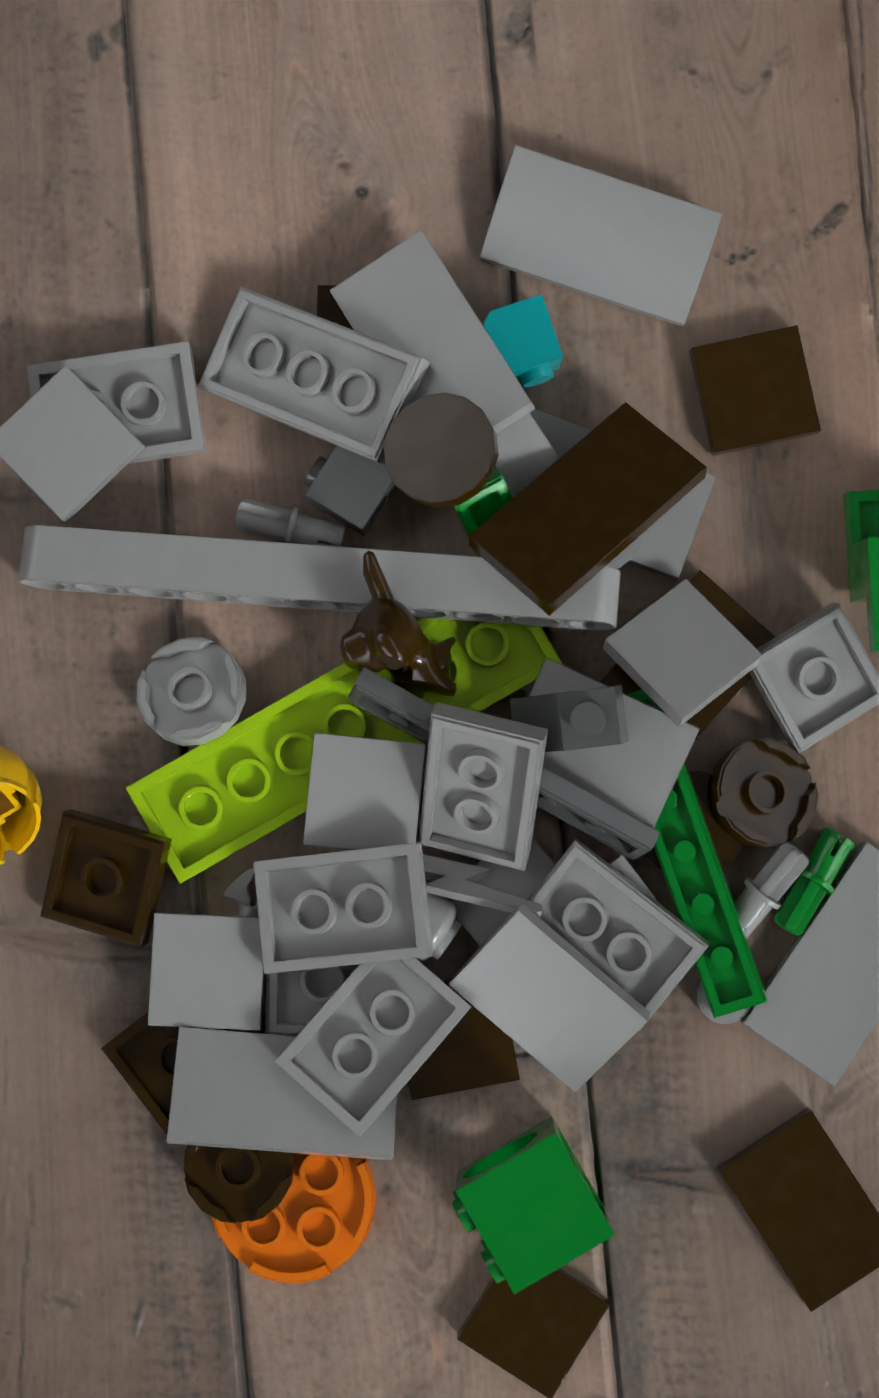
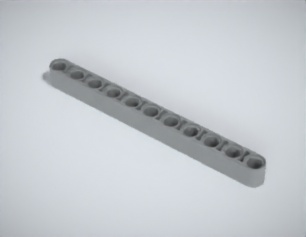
(295, 576)

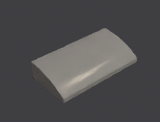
(600, 236)

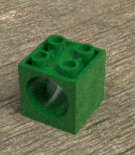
(530, 1206)

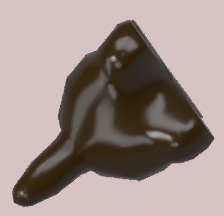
(391, 639)

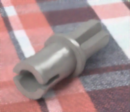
(287, 524)
(769, 885)

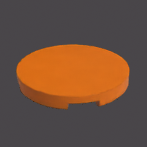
(313, 1227)

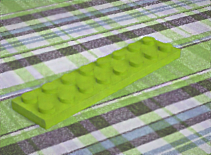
(261, 767)

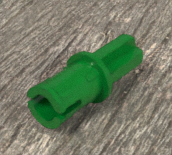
(813, 882)

